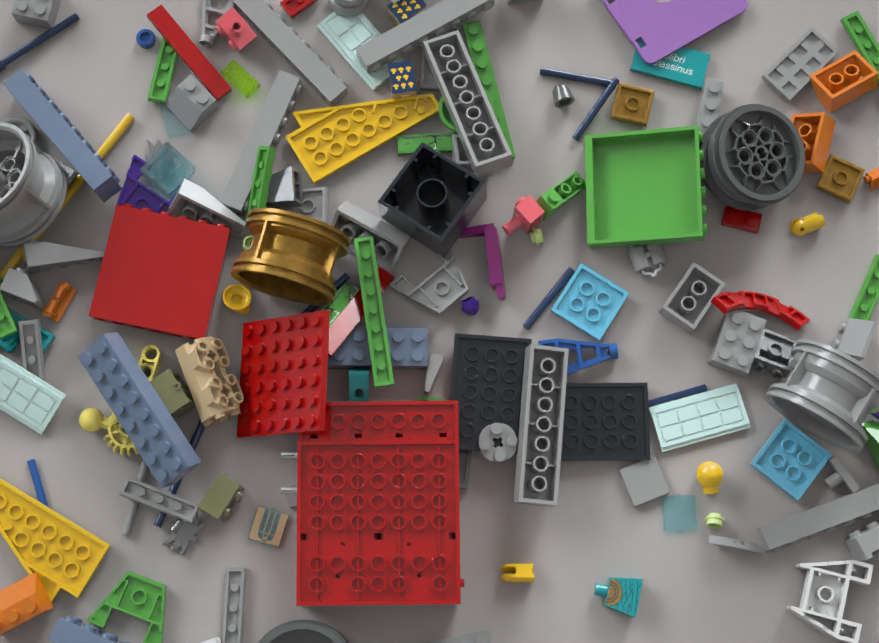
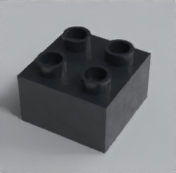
(433, 199)

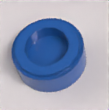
(146, 38)

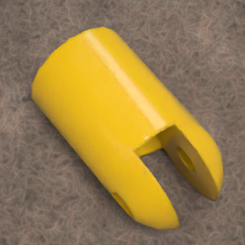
(807, 224)
(520, 572)

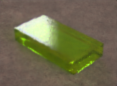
(240, 79)

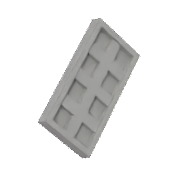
(798, 63)

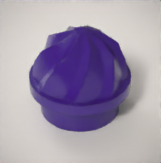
(470, 306)

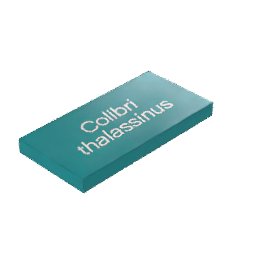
(681, 67)

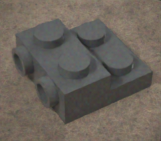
(774, 354)

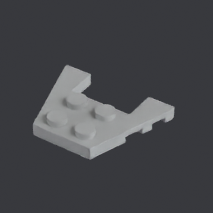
(438, 290)

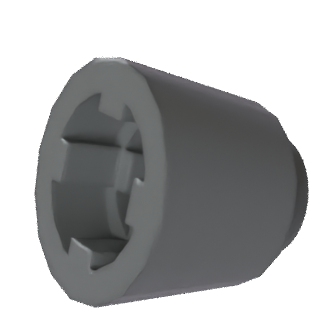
(562, 96)

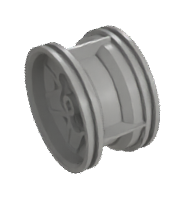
(30, 187)
(827, 394)

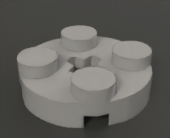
(499, 453)

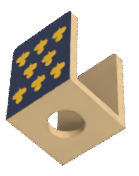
(404, 10)
(402, 79)

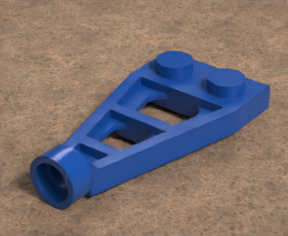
(599, 348)

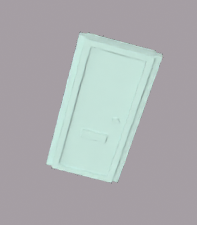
(346, 36)
(27, 396)
(699, 417)

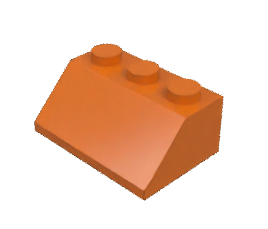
(844, 81)
(816, 134)
(23, 603)

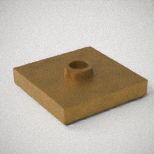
(632, 104)
(840, 178)

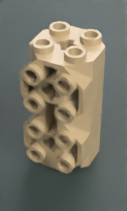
(212, 389)

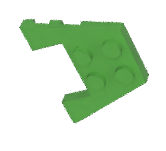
(139, 598)

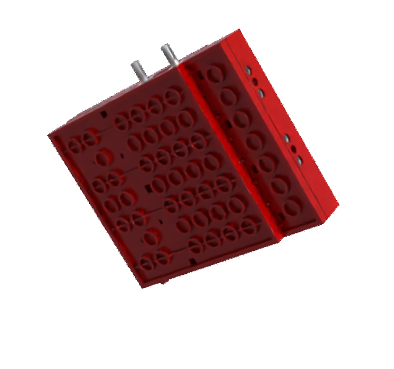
(379, 505)

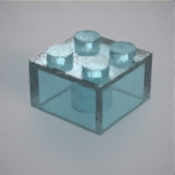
(167, 170)

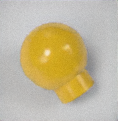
(709, 476)

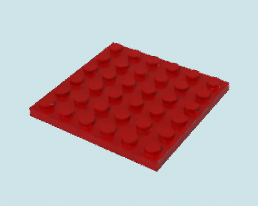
(284, 375)

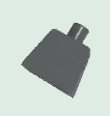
(285, 189)

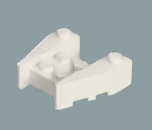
(826, 595)

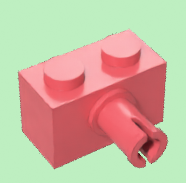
(235, 30)
(526, 214)

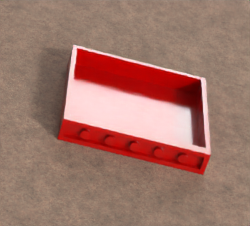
(160, 272)

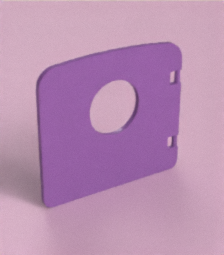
(671, 24)

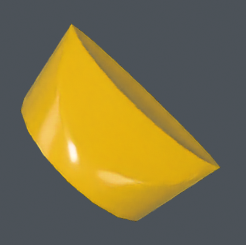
(237, 298)

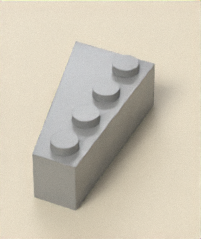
(864, 543)

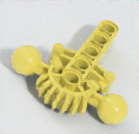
(93, 419)

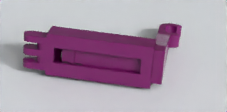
(493, 254)

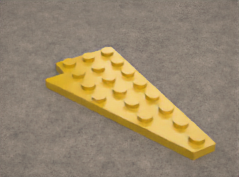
(344, 133)
(49, 542)

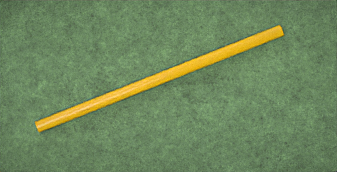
(74, 186)

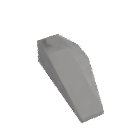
(199, 204)
(45, 255)

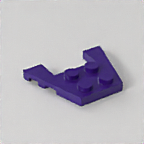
(137, 193)

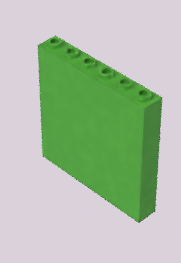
(645, 187)

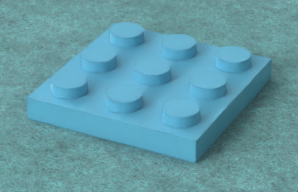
(589, 302)
(790, 459)

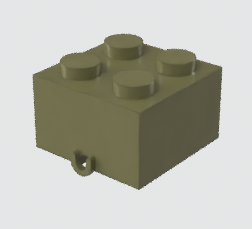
(172, 393)
(221, 497)

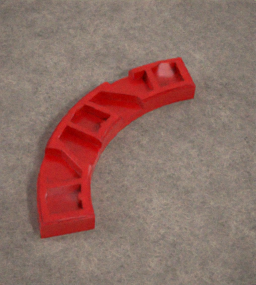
(751, 300)

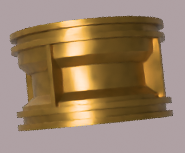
(291, 256)

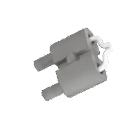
(646, 258)

